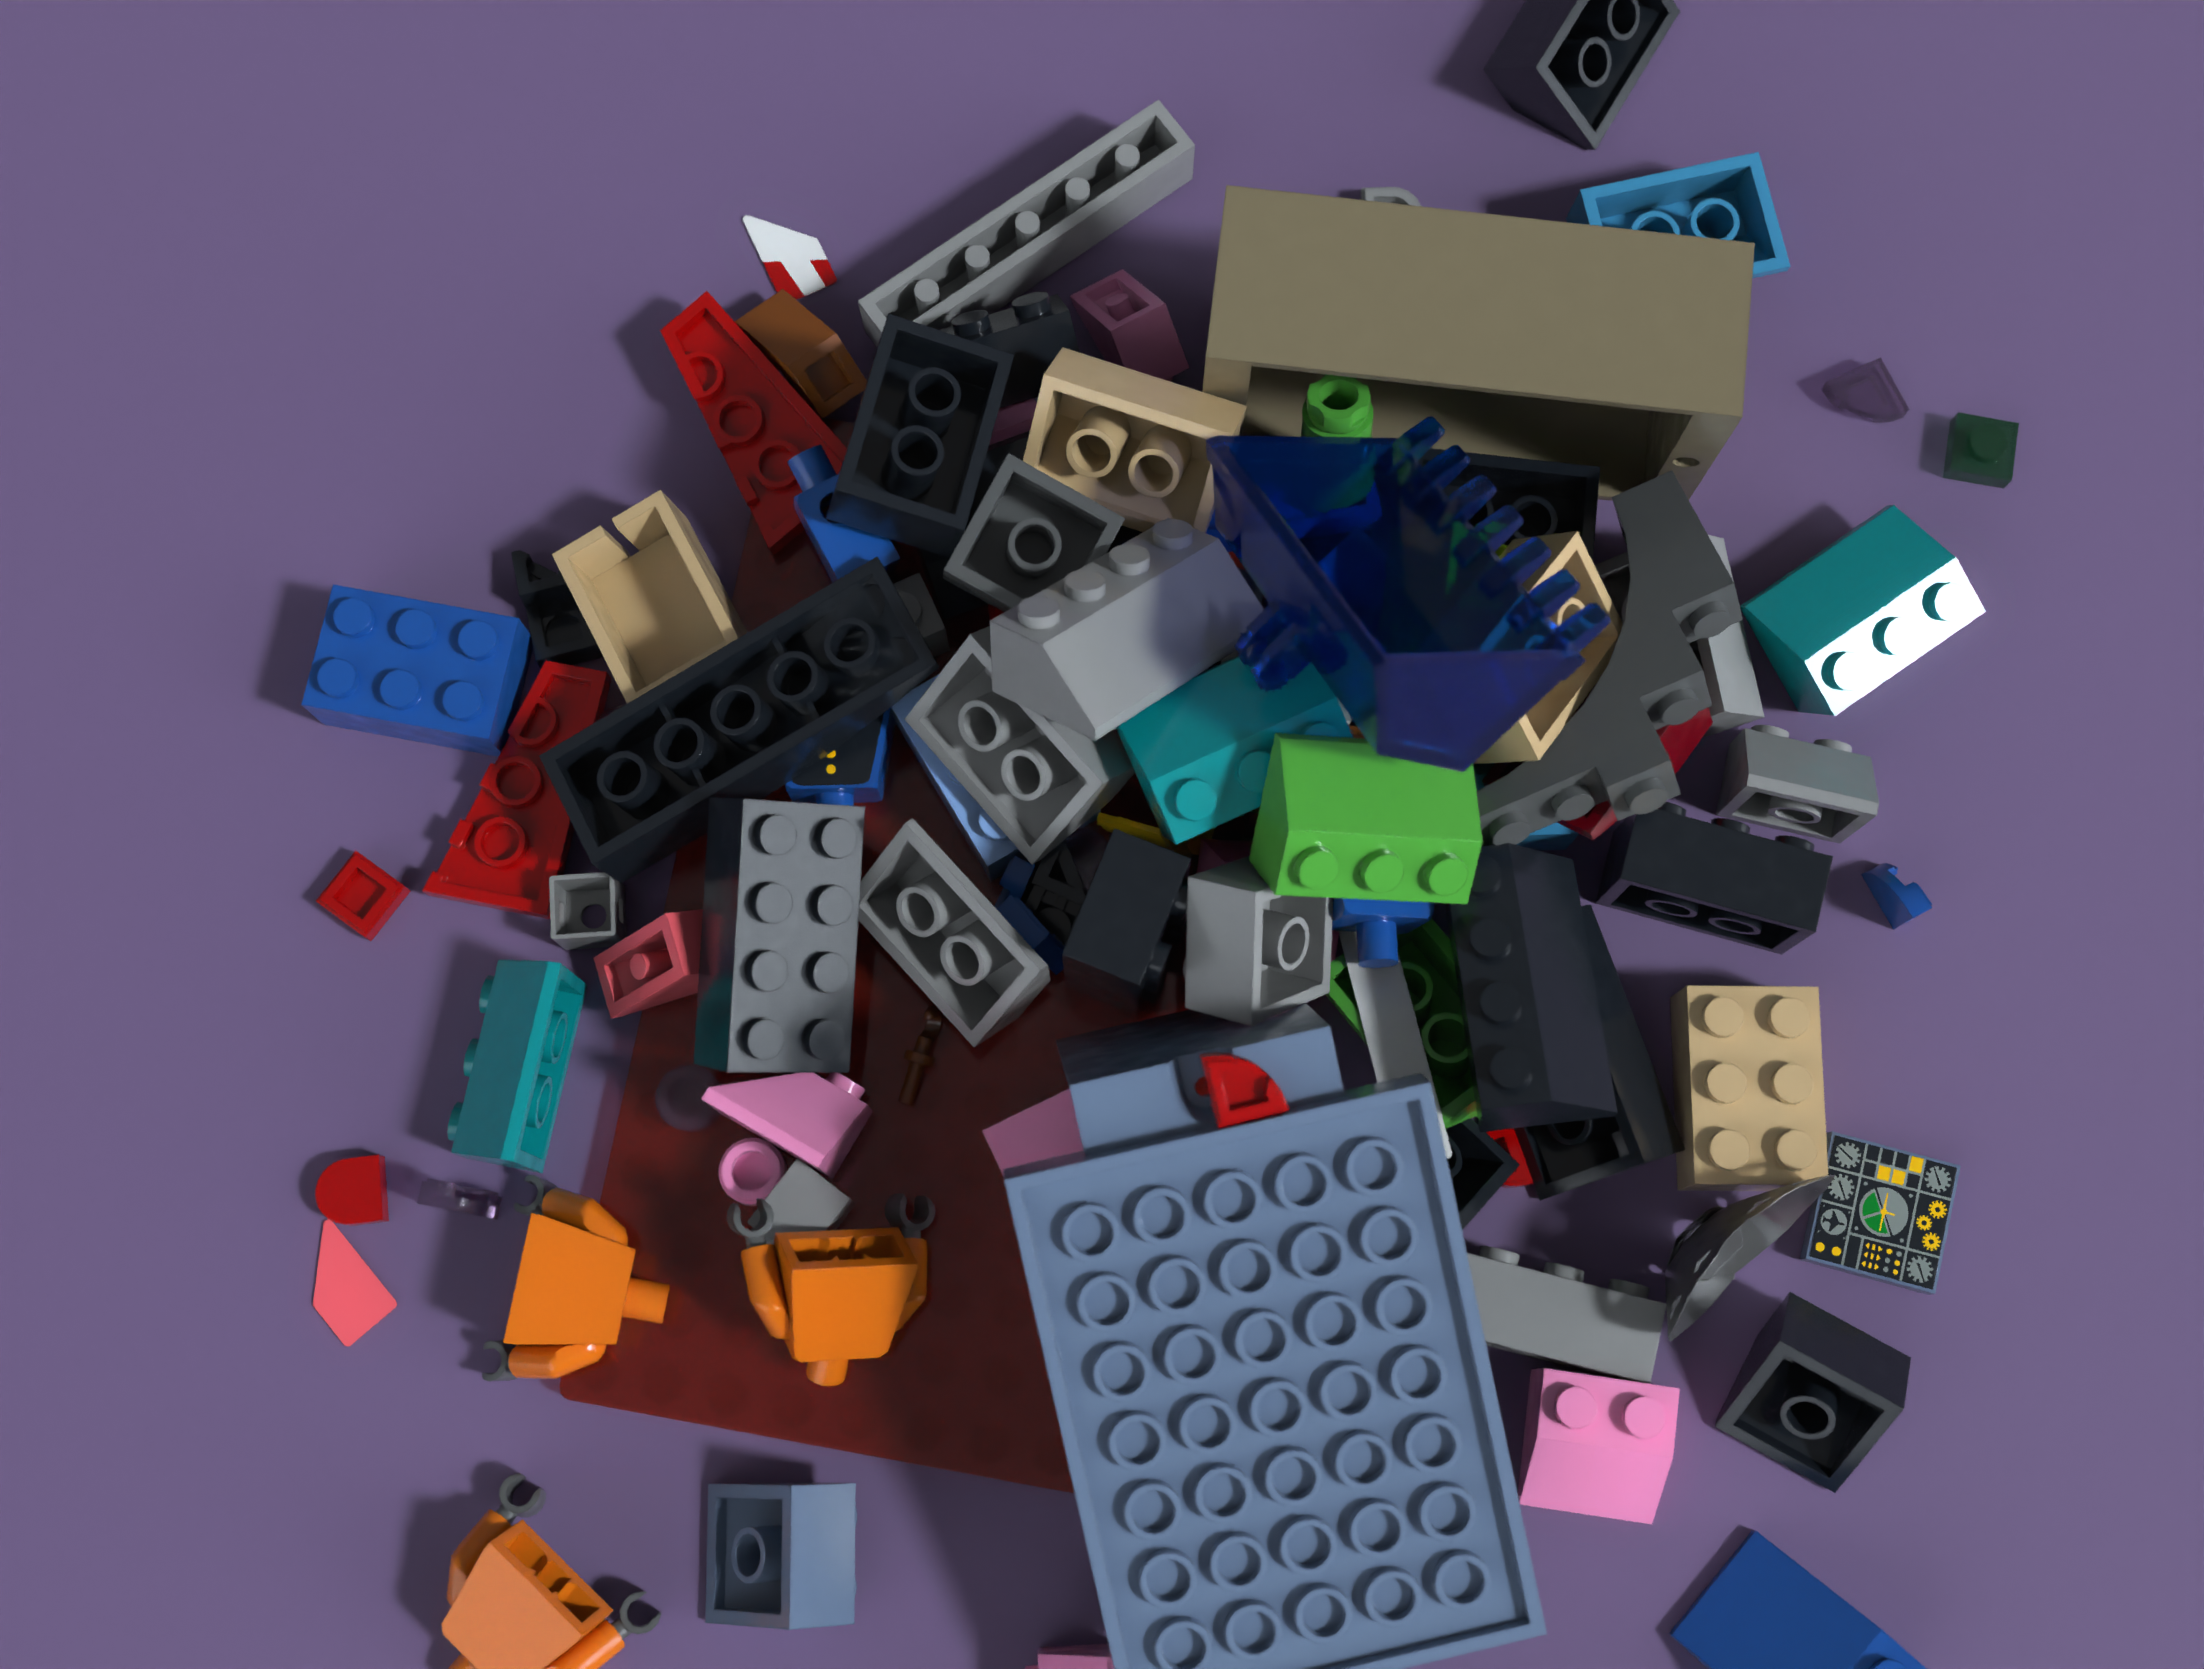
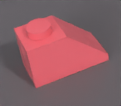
(652, 964)

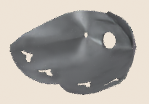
(1725, 1242)

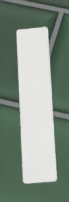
(1389, 1022)

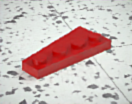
(750, 414)
(517, 823)

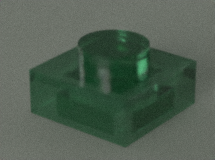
(1981, 450)

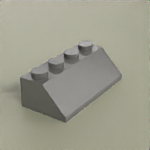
(1122, 629)

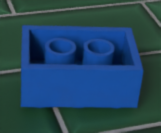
(418, 670)

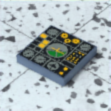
(1882, 1214)

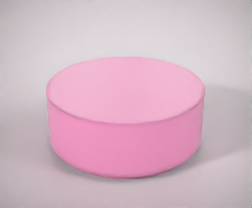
(751, 1170)

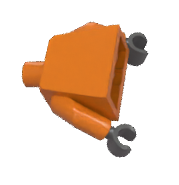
(571, 1288)
(837, 1289)
(522, 1602)

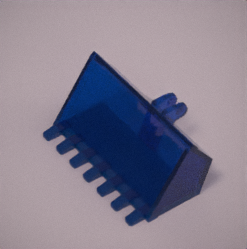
(1394, 588)

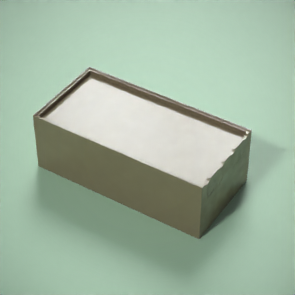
(1492, 324)

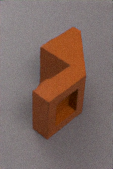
(804, 352)

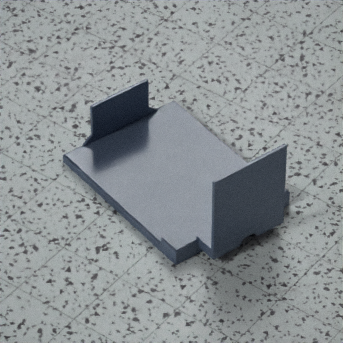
(1270, 1362)

